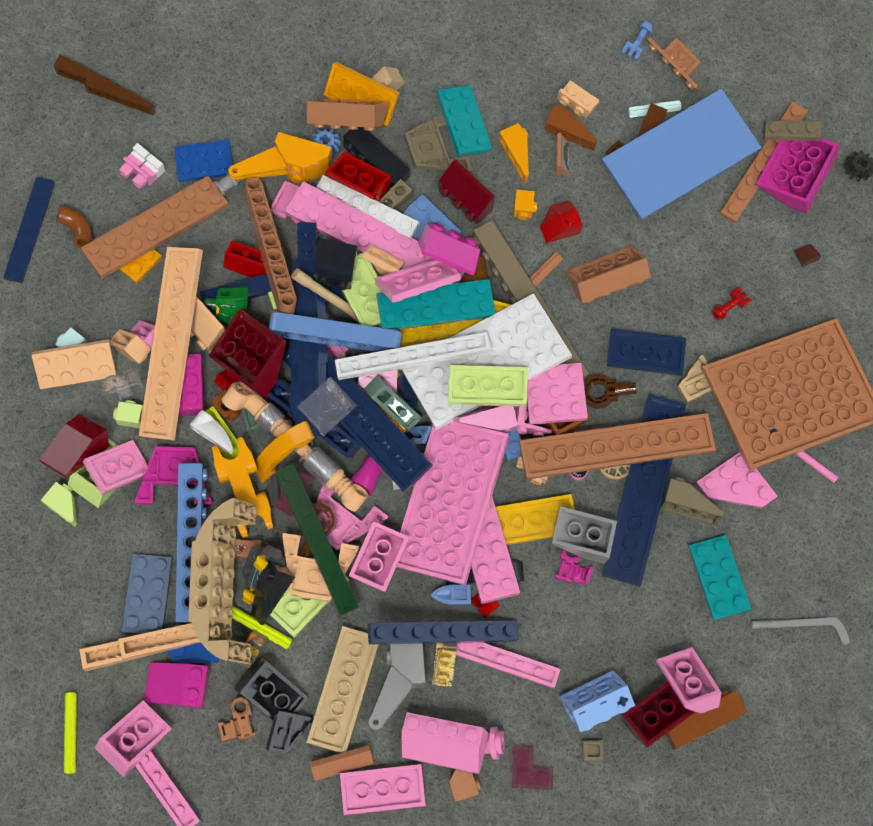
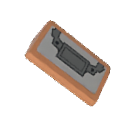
(562, 155)

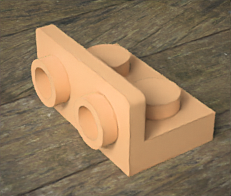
(577, 99)

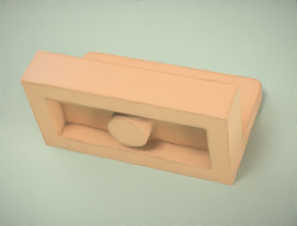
(382, 261)

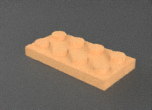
(73, 364)

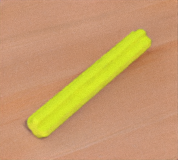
(265, 630)
(70, 733)

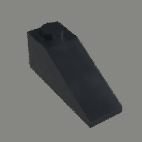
(269, 590)

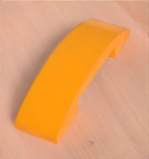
(281, 447)

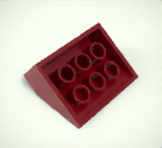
(250, 352)

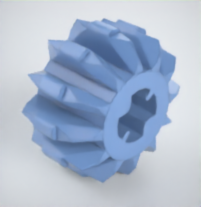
(329, 137)

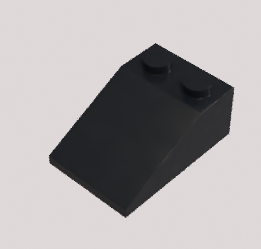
(335, 264)
(270, 689)

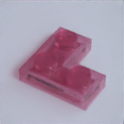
(526, 776)

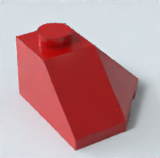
(561, 222)

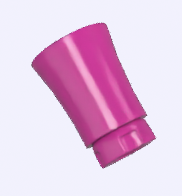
(367, 475)

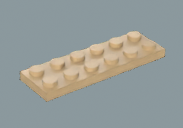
(343, 691)

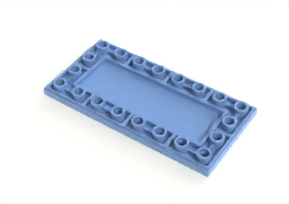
(681, 154)

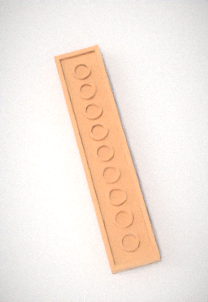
(170, 343)

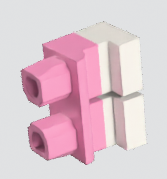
(143, 165)

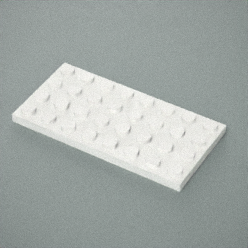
(517, 338)

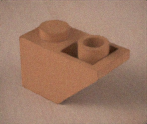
(463, 786)

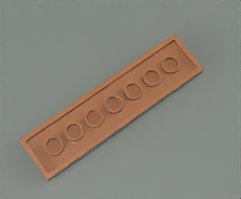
(154, 227)

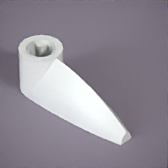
(211, 430)

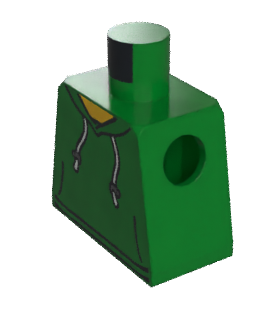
(228, 303)

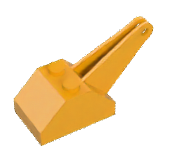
(291, 156)

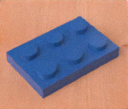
(203, 160)

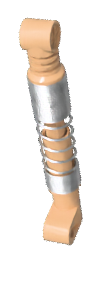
(316, 462)

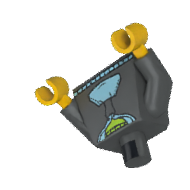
(255, 563)

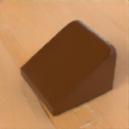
(807, 255)

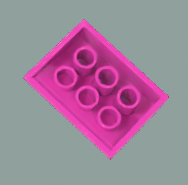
(798, 171)

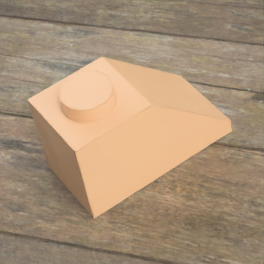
(130, 346)

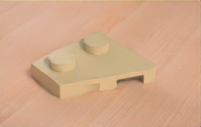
(694, 383)

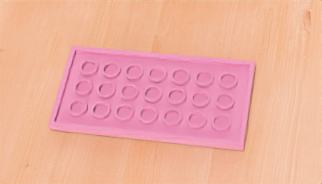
(452, 501)

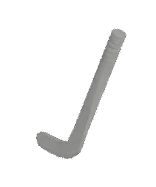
(826, 621)

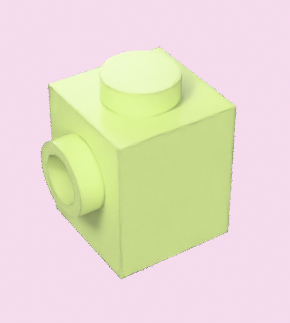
(128, 414)

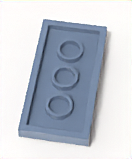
(147, 594)

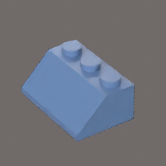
(424, 212)

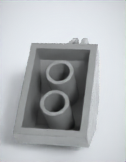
(405, 673)

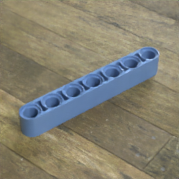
(334, 332)

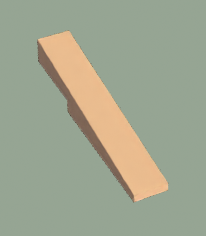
(137, 646)

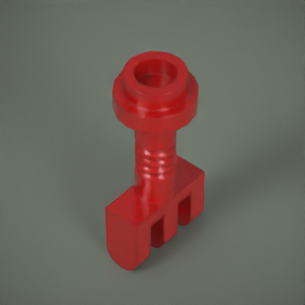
(719, 312)

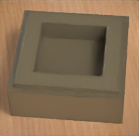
(592, 750)

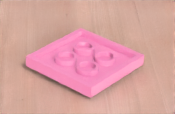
(557, 395)

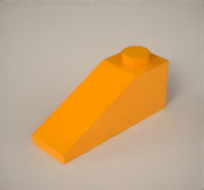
(516, 146)

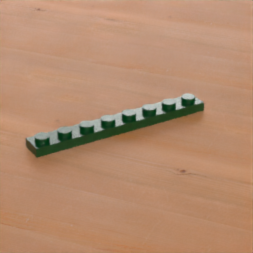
(316, 540)

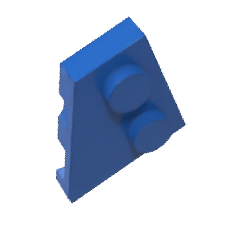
(192, 654)

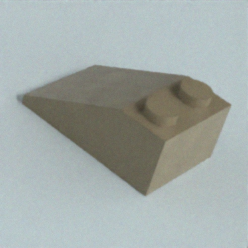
(687, 501)

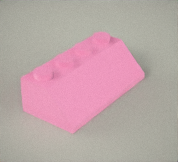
(443, 742)

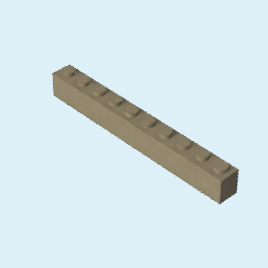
(513, 277)

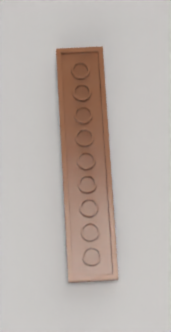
(616, 446)

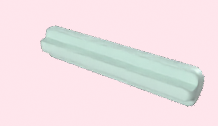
(641, 110)

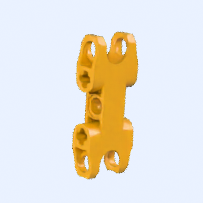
(237, 472)

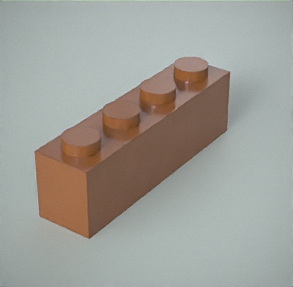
(703, 723)

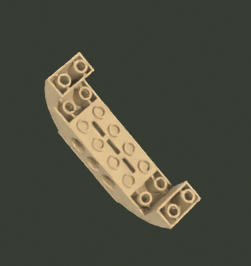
(213, 580)

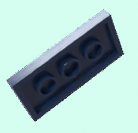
(646, 352)

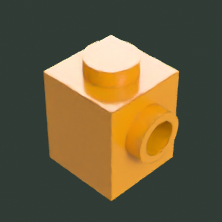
(524, 204)

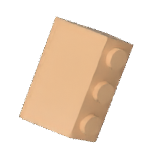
(205, 327)

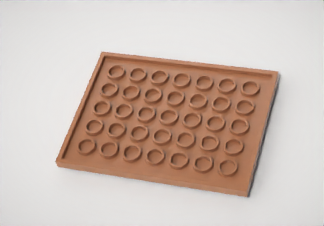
(796, 384)

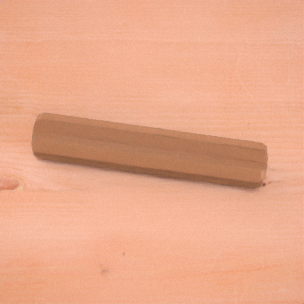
(545, 269)

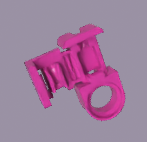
(572, 571)

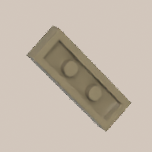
(793, 130)

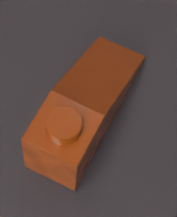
(569, 126)

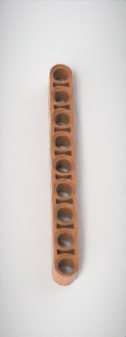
(269, 246)

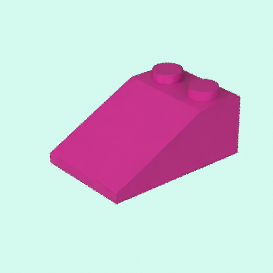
(177, 685)

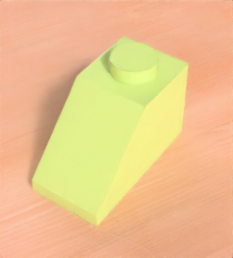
(61, 502)

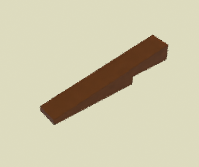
(100, 86)

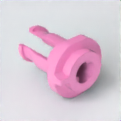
(495, 743)

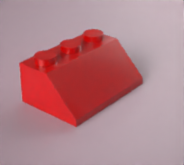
(360, 176)

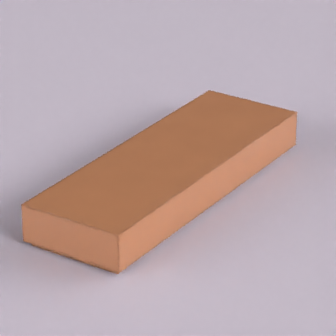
(341, 763)

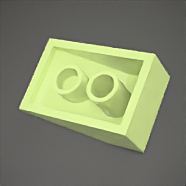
(85, 486)

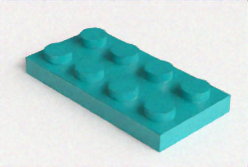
(464, 121)
(719, 577)

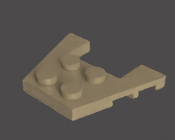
(428, 148)

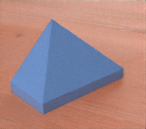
(419, 434)

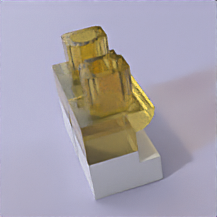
(444, 664)

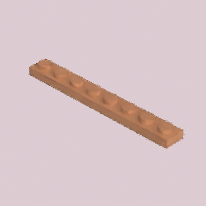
(747, 186)

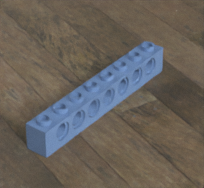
(187, 473)

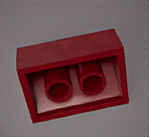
(466, 192)
(656, 715)

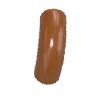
(77, 223)

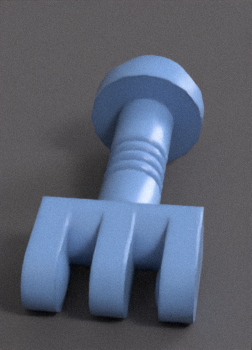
(645, 28)

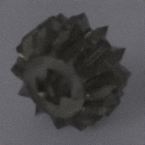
(859, 166)

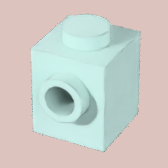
(70, 338)

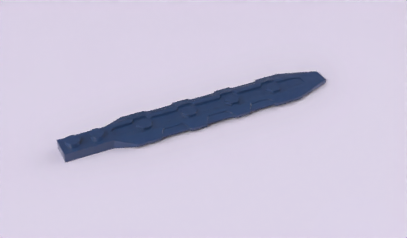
(306, 358)

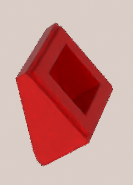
(225, 380)
(486, 608)

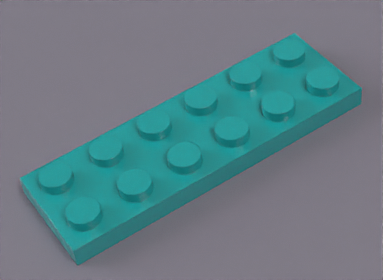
(438, 306)

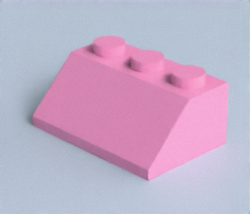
(379, 556)
(690, 680)

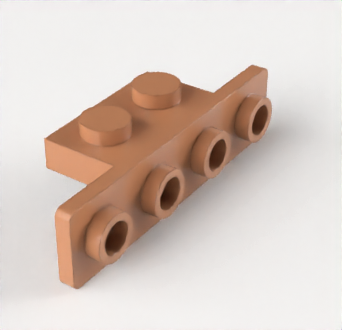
(680, 57)

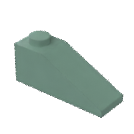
(392, 403)

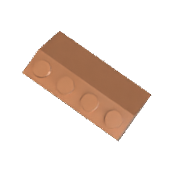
(346, 113)
(608, 274)

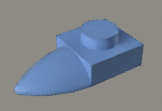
(453, 594)

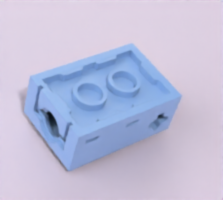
(597, 701)

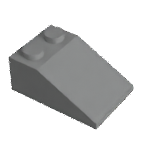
(584, 534)

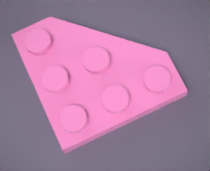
(737, 484)

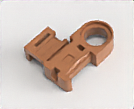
(240, 726)

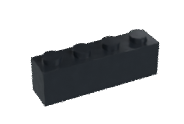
(373, 152)

